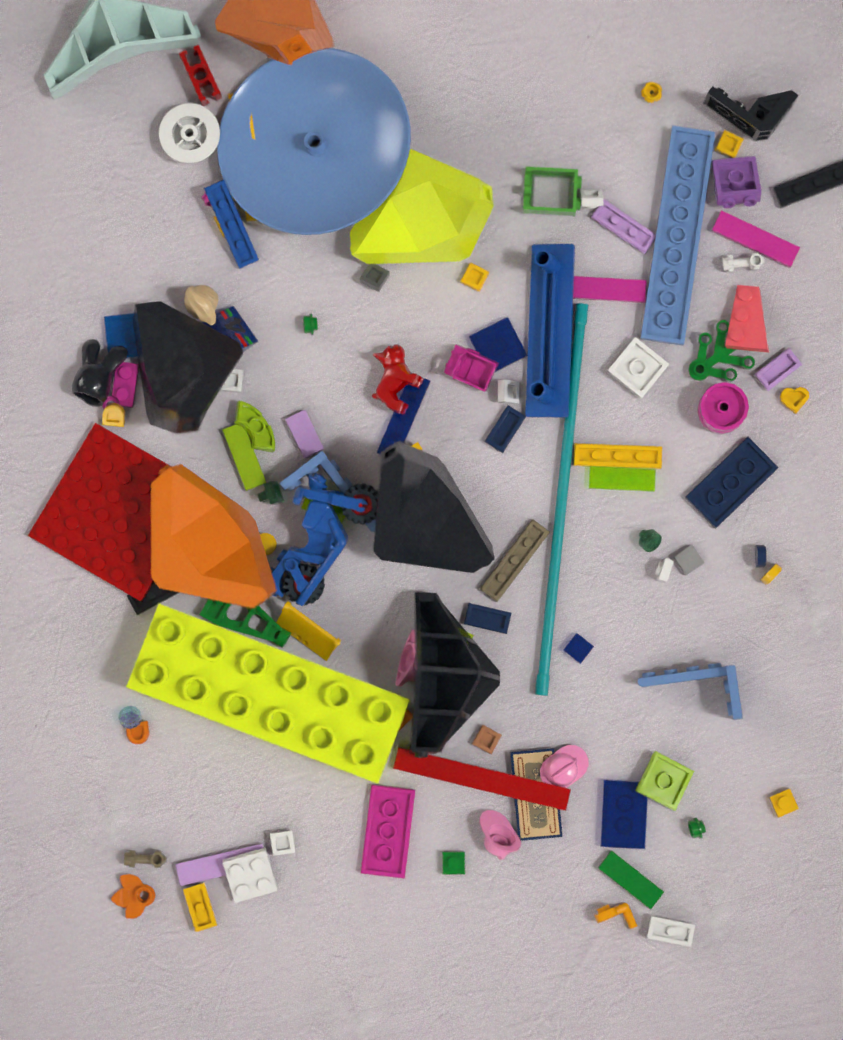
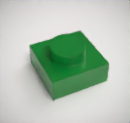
(453, 863)

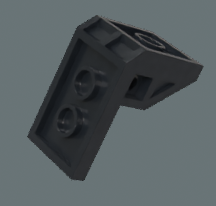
(760, 119)

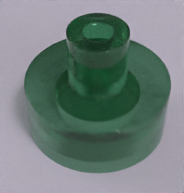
(649, 540)

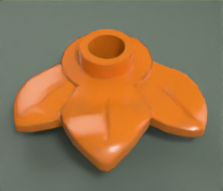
(130, 896)

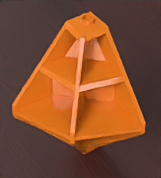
(276, 27)
(205, 542)

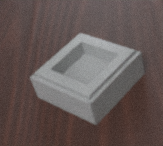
(688, 559)

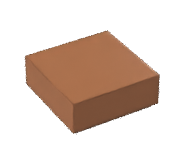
(486, 739)

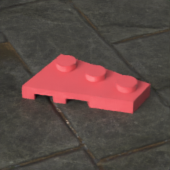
(747, 322)

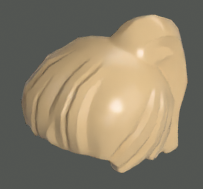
(201, 303)

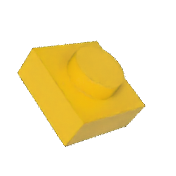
(783, 803)

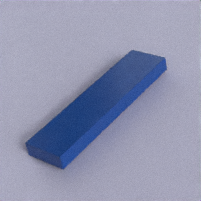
(231, 224)

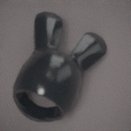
(95, 378)

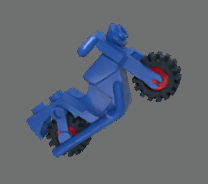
(325, 537)

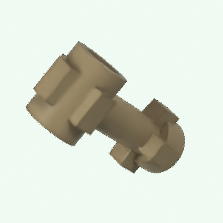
(156, 859)

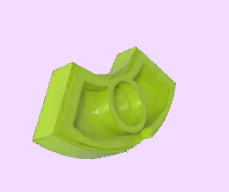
(256, 426)

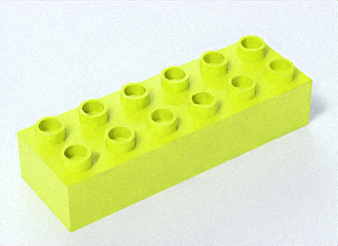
(268, 693)

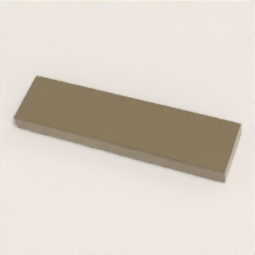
(514, 560)

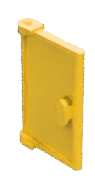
(307, 631)

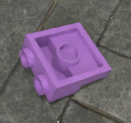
(736, 181)

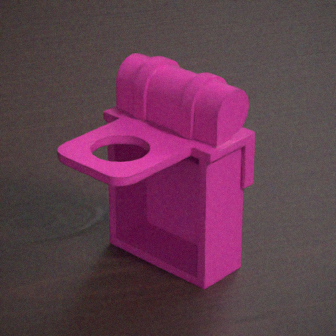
(471, 367)

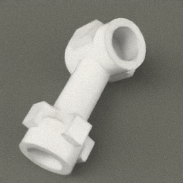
(754, 262)

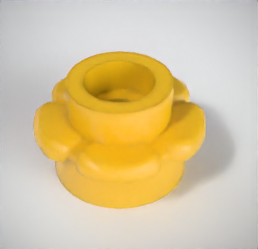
(651, 86)

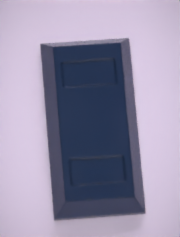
(505, 429)
(487, 618)

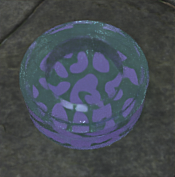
(130, 717)

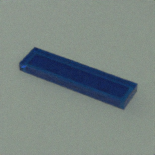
(401, 423)

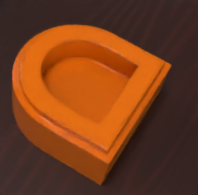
(138, 734)

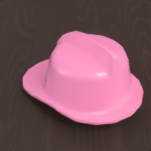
(564, 766)
(499, 835)

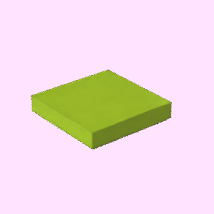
(664, 781)

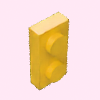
(200, 907)

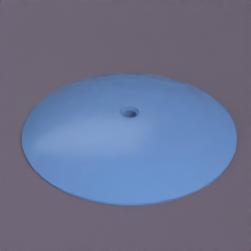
(323, 99)

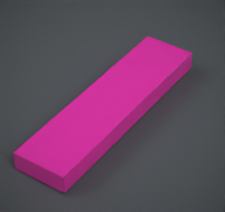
(755, 239)
(609, 289)

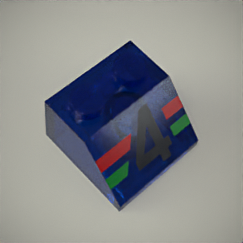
(232, 325)

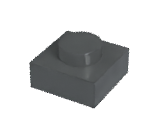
(374, 276)

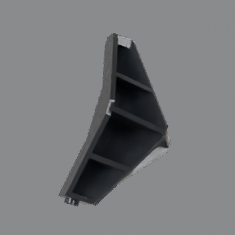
(180, 365)
(425, 515)
(448, 676)

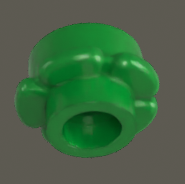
(310, 324)
(696, 828)

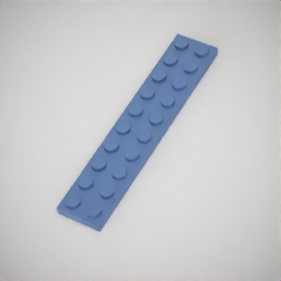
(677, 235)

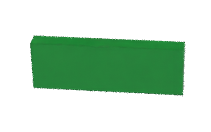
(631, 879)

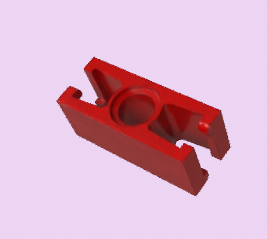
(201, 67)

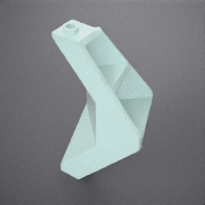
(115, 32)

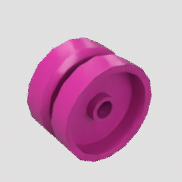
(723, 421)

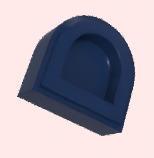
(760, 556)

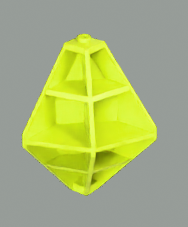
(426, 218)

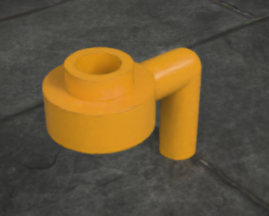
(606, 913)

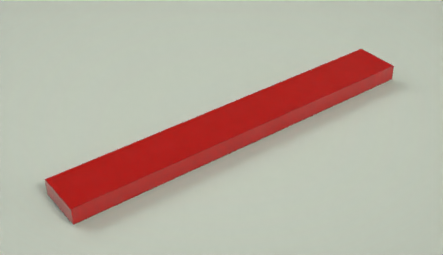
(483, 779)

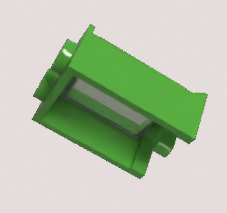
(551, 191)

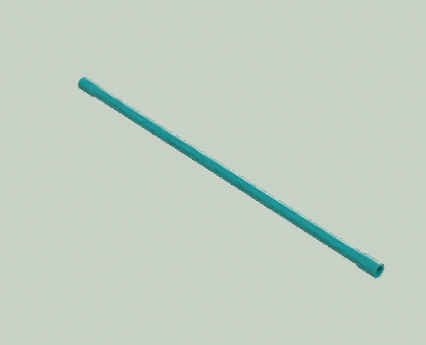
(543, 677)

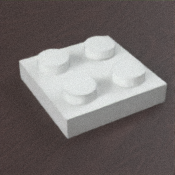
(638, 367)
(250, 875)

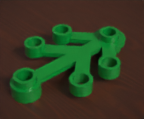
(720, 355)

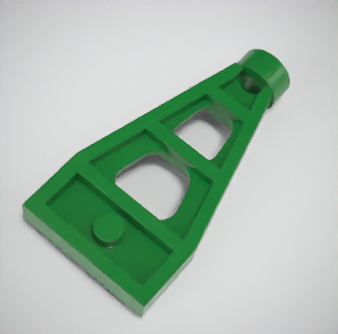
(216, 612)

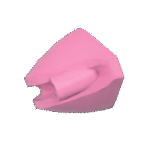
(406, 663)

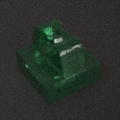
(272, 493)

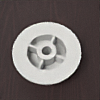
(184, 120)

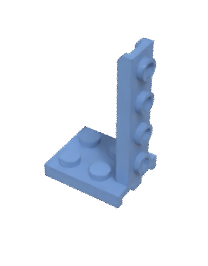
(330, 468)
(695, 673)

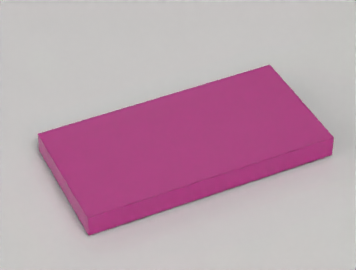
(388, 831)

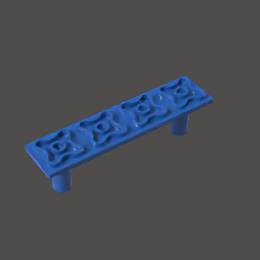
(550, 331)

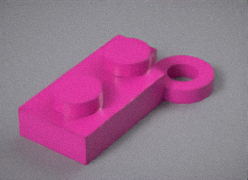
(124, 385)

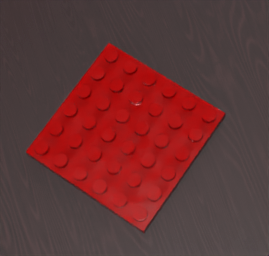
(104, 512)

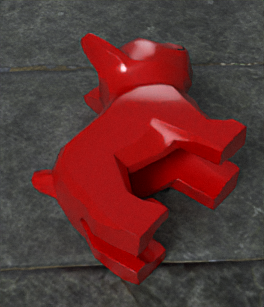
(395, 378)

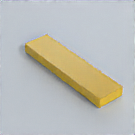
(618, 456)

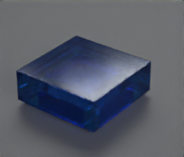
(578, 648)

